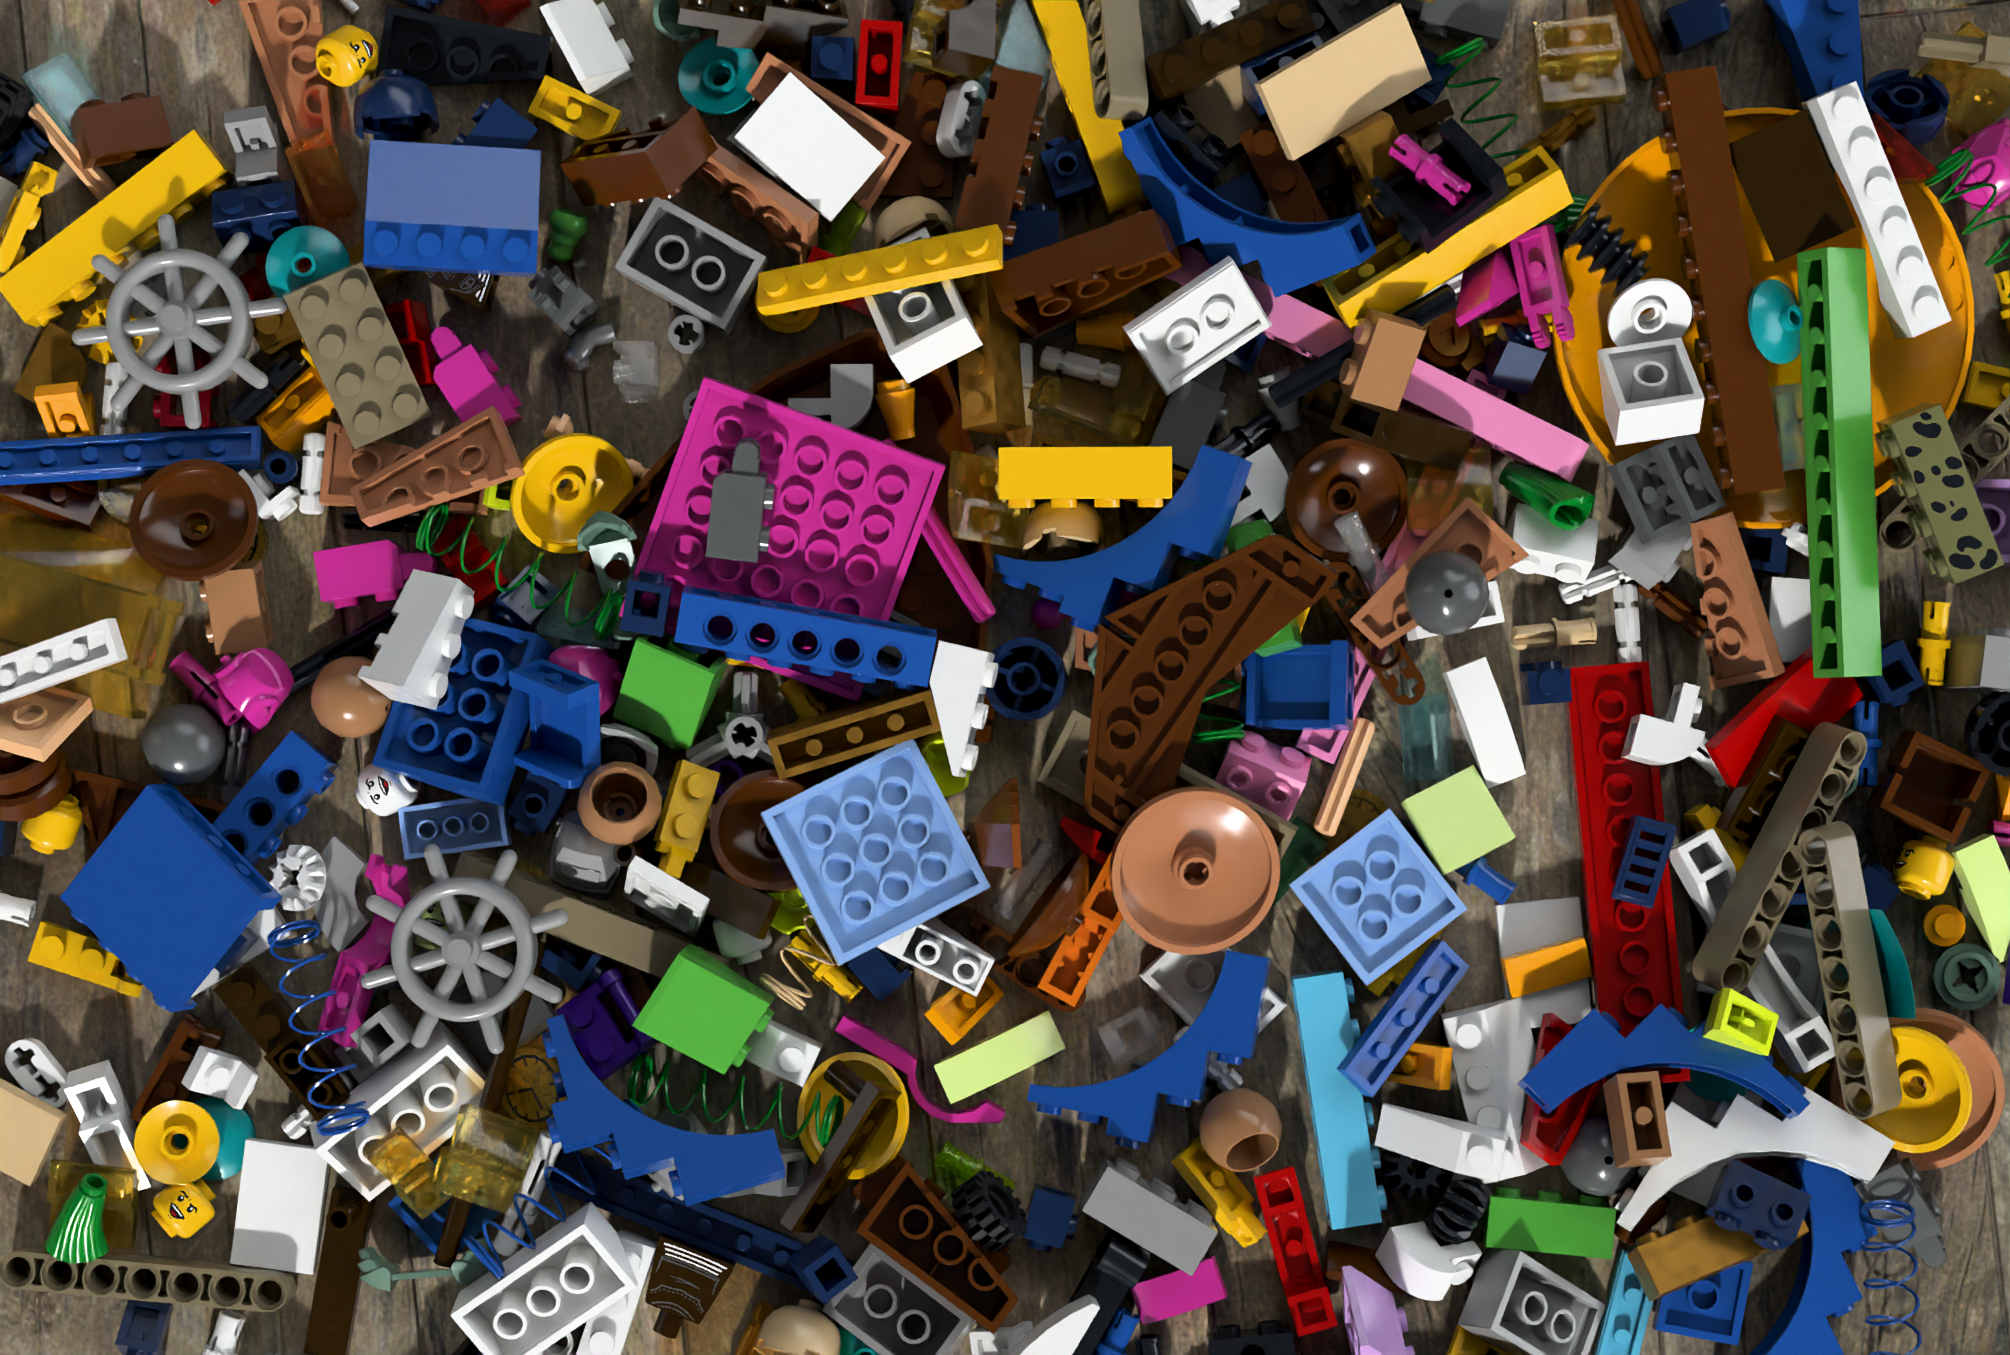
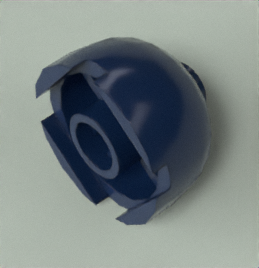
(1909, 104)
(395, 108)
(1028, 679)

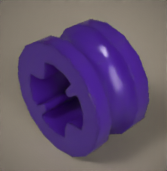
(717, 766)

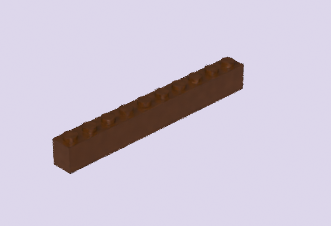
(1718, 280)

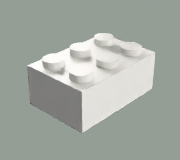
(923, 323)

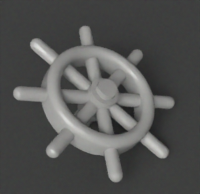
(179, 321)
(464, 948)

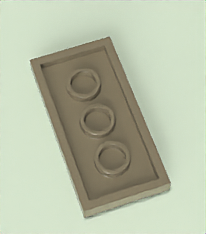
(357, 354)

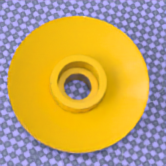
(156, 1145)

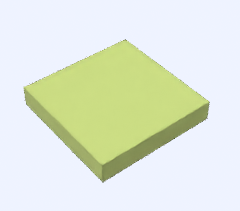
(1457, 820)

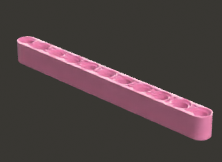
(1428, 388)

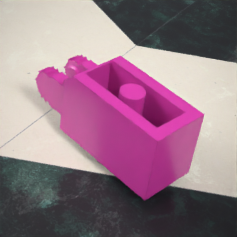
(469, 379)
(367, 571)

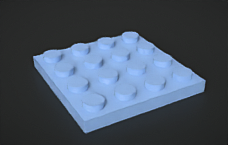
(875, 851)

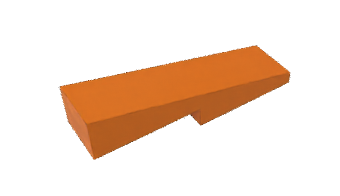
(1079, 954)

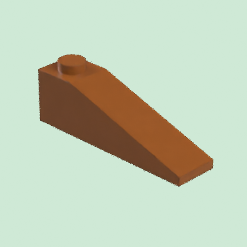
(996, 829)

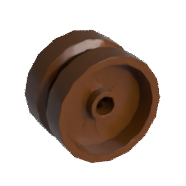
(32, 786)

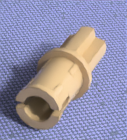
(1554, 634)

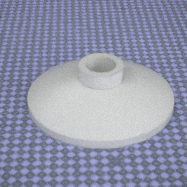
(1666, 319)

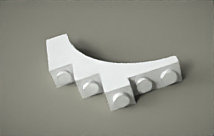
(1743, 1131)

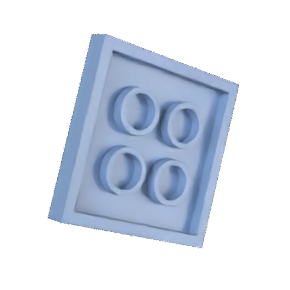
(1377, 897)

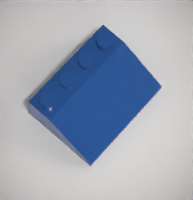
(452, 208)
(477, 723)

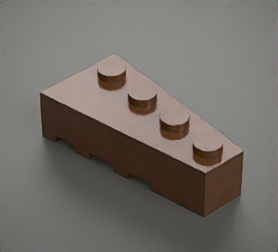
(1002, 152)
(1084, 272)
(930, 1244)

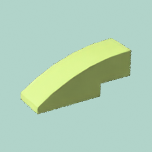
(1986, 890)
(999, 1056)

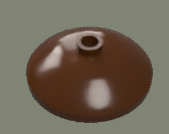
(1373, 488)
(179, 501)
(741, 835)
(1055, 910)

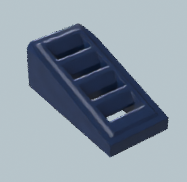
(1657, 866)

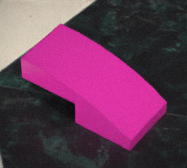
(1178, 1292)

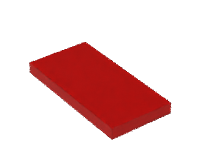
(1790, 695)

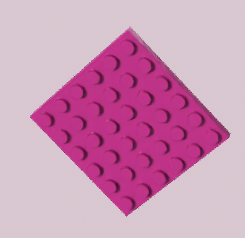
(837, 523)

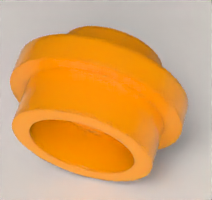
(1943, 925)

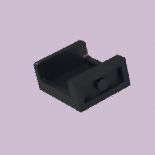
(1425, 214)

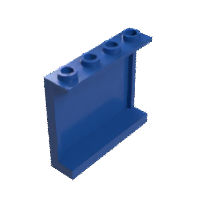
(167, 895)

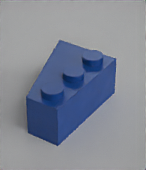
(1820, 42)

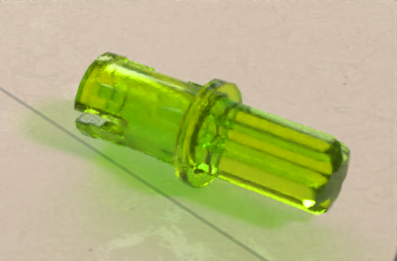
(844, 230)
(964, 1165)

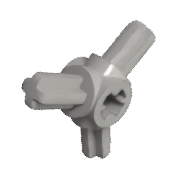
(743, 711)

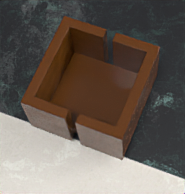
(1925, 784)

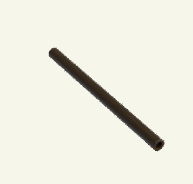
(491, 1101)

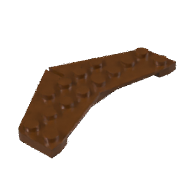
(1184, 644)

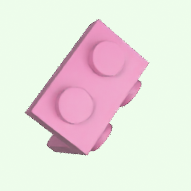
(1265, 773)

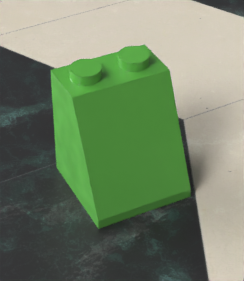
(669, 689)
(705, 1010)

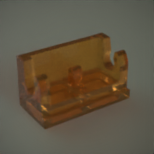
(321, 177)

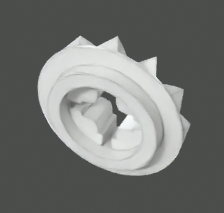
(310, 879)

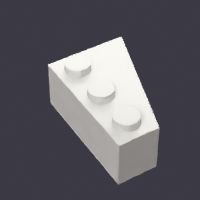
(422, 640)

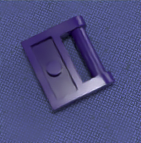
(596, 1030)

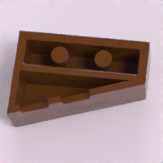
(639, 164)

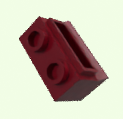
(165, 404)

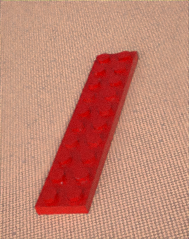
(1629, 944)

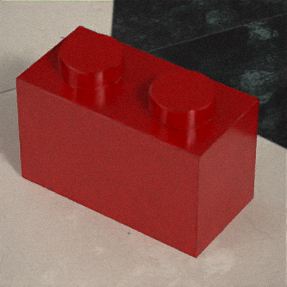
(880, 67)

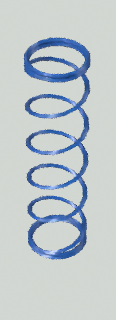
(347, 1110)
(1886, 1204)
(498, 1269)

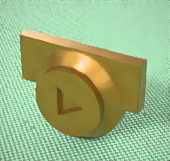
(1450, 345)
(53, 362)

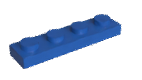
(1403, 1018)

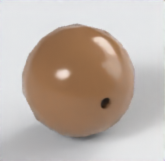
(346, 702)
(605, 794)
(1240, 1129)

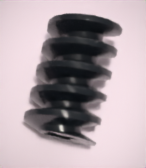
(1606, 250)

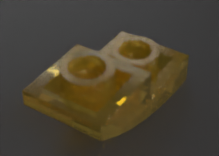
(408, 1171)

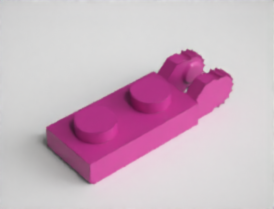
(1542, 283)

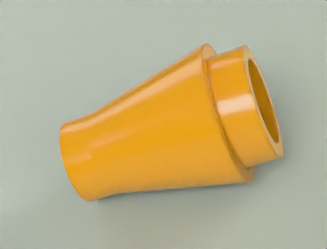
(1105, 330)
(897, 407)

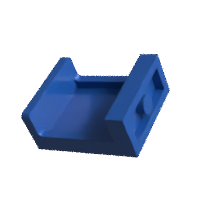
(1300, 688)
(562, 722)

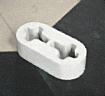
(962, 115)
(46, 1066)

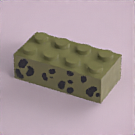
(1939, 493)

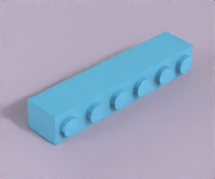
(1335, 1104)

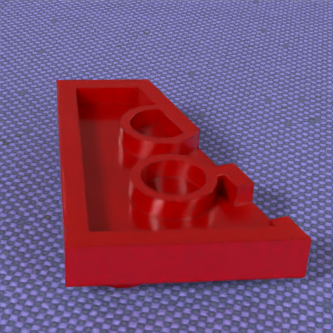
(1553, 1133)

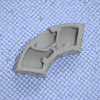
(339, 905)

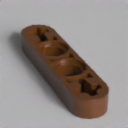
(1364, 645)
(1009, 966)

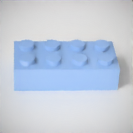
(453, 826)

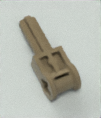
(1982, 52)

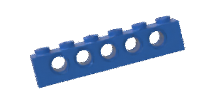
(787, 619)
(267, 786)

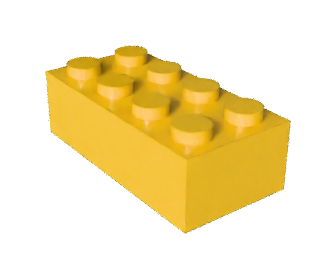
(1085, 474)

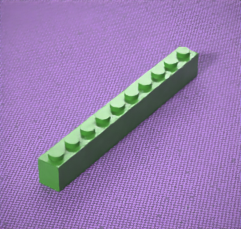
(1839, 463)

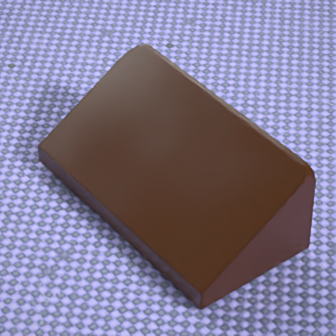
(1361, 1258)

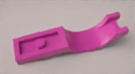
(371, 952)
(906, 1061)

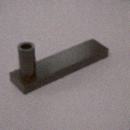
(729, 901)
(869, 1109)
(338, 1273)

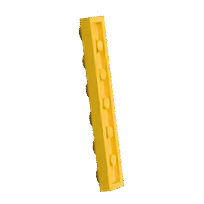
(880, 270)

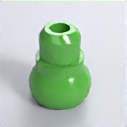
(565, 233)

